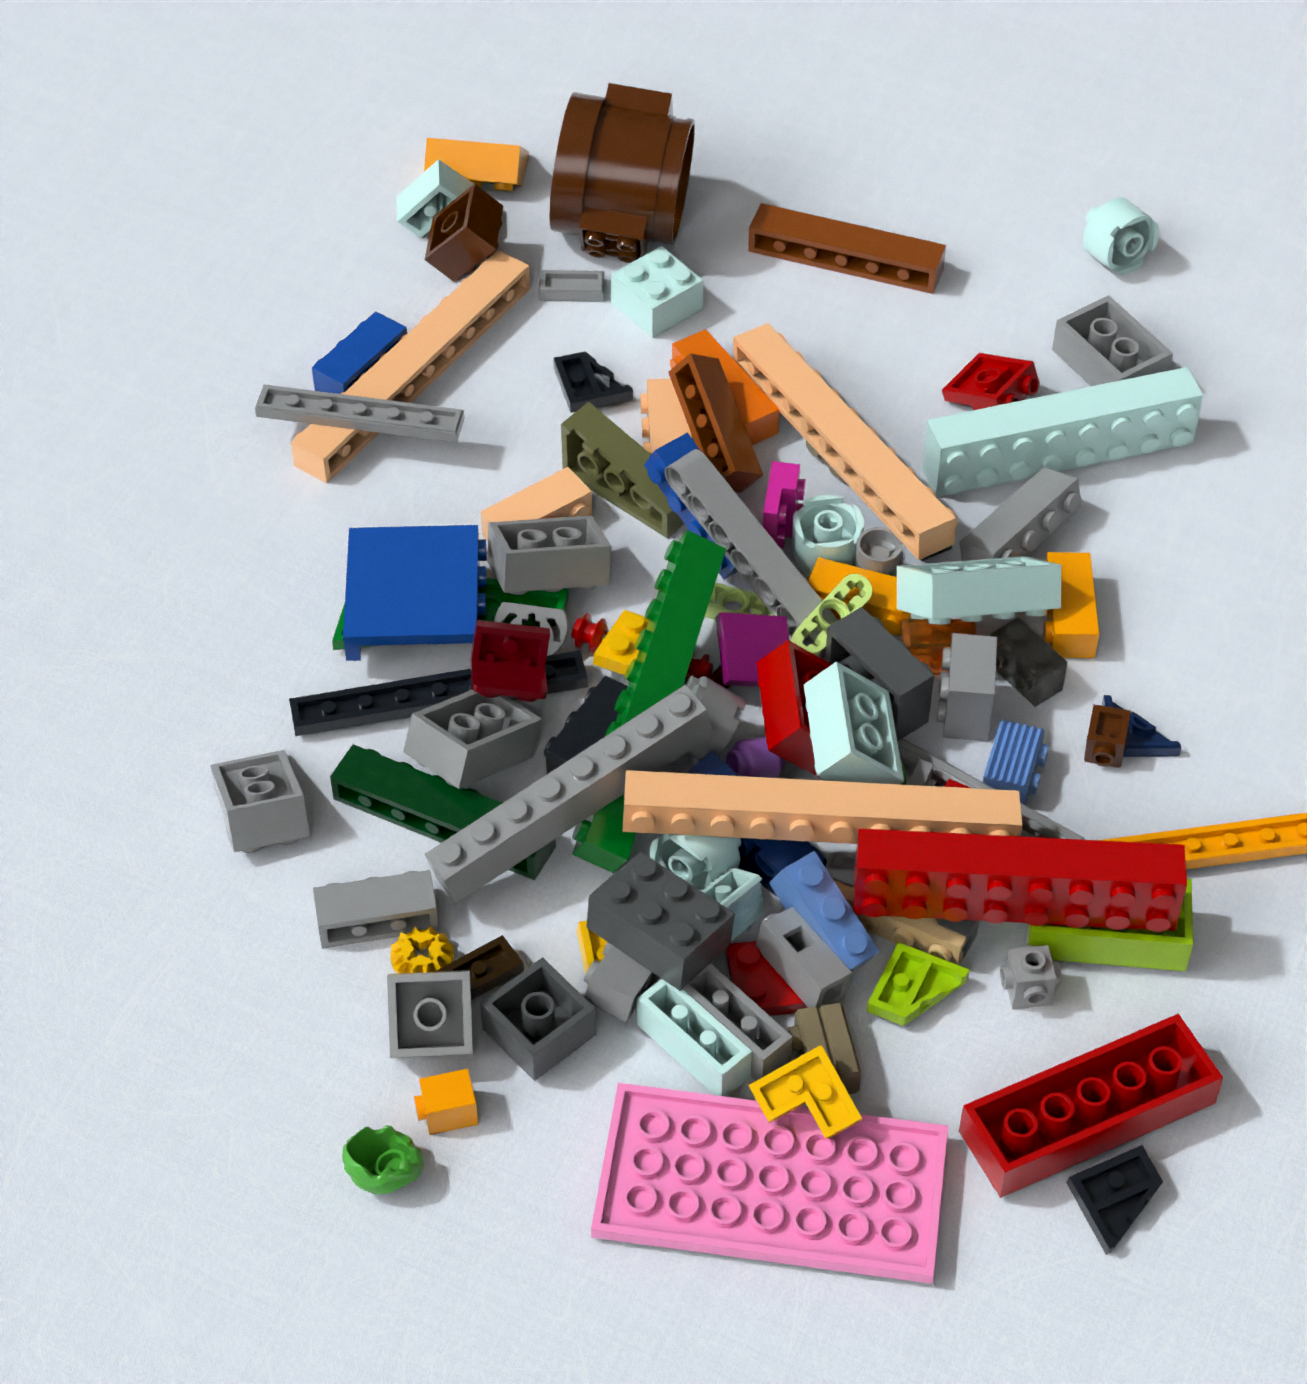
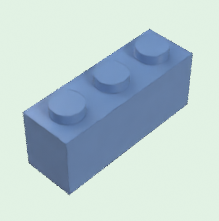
(823, 906)

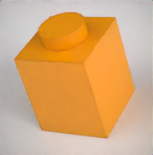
(446, 1102)

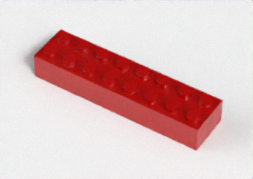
(1019, 879)

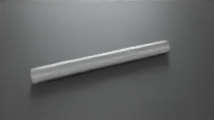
(1032, 821)

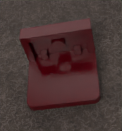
(509, 660)

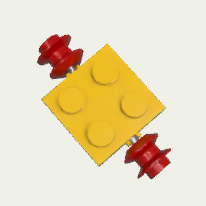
(616, 647)

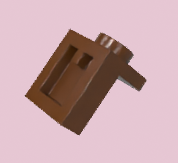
(1107, 736)

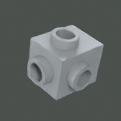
(1030, 976)

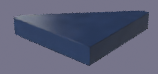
(1143, 738)

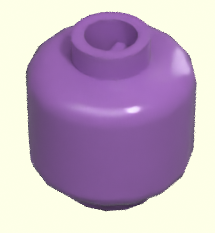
(752, 759)

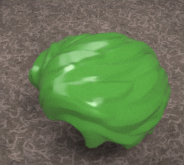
(381, 1160)

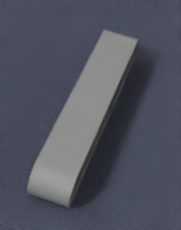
(745, 540)

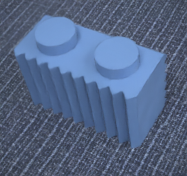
(1015, 758)

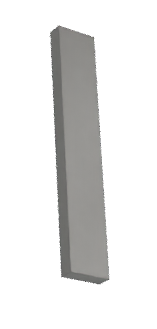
(360, 413)

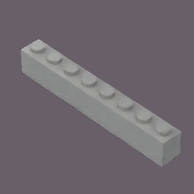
(568, 794)

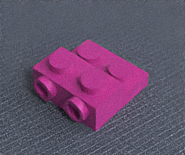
(782, 500)

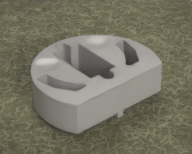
(541, 614)

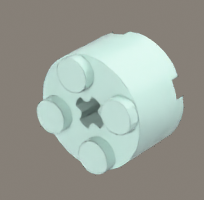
(1120, 235)
(825, 530)
(696, 857)

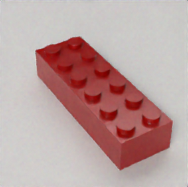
(1089, 1105)

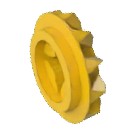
(403, 952)

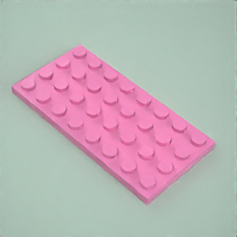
(730, 1184)

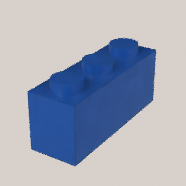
(356, 353)

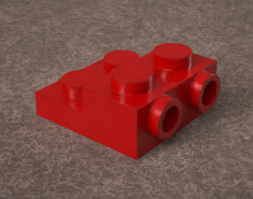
(992, 382)

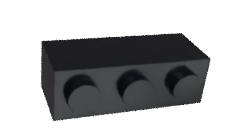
(586, 724)

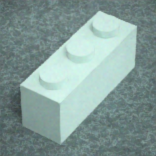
(694, 1038)

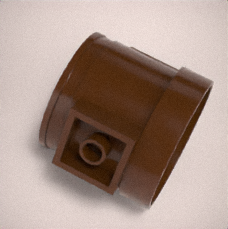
(621, 171)

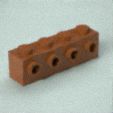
(715, 419)

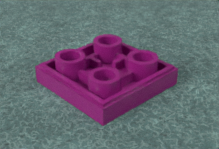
(746, 640)

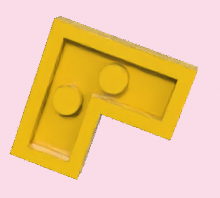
(812, 1082)

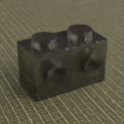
(1028, 662)

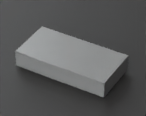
(571, 285)

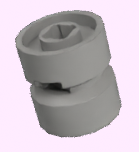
(879, 551)

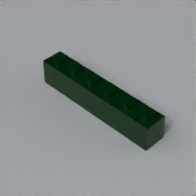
(416, 800)

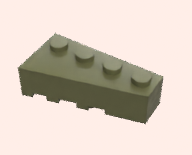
(614, 468)

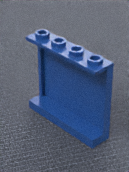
(413, 586)

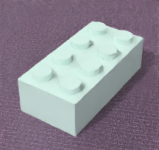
(978, 589)

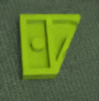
(913, 984)

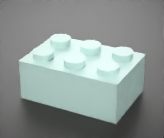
(852, 728)

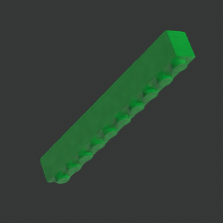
(655, 673)

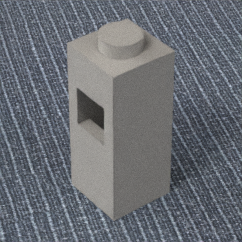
(802, 959)

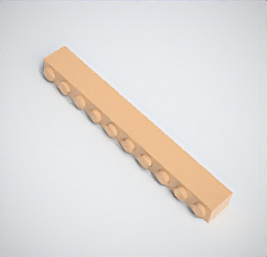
(418, 358)
(846, 442)
(808, 807)

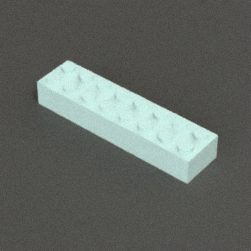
(1061, 431)

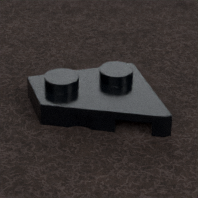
(587, 381)
(1115, 1194)

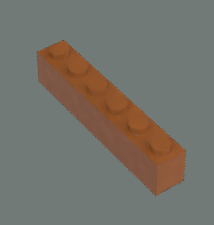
(846, 248)

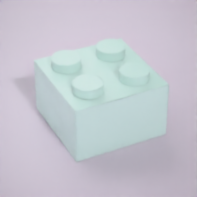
(657, 291)

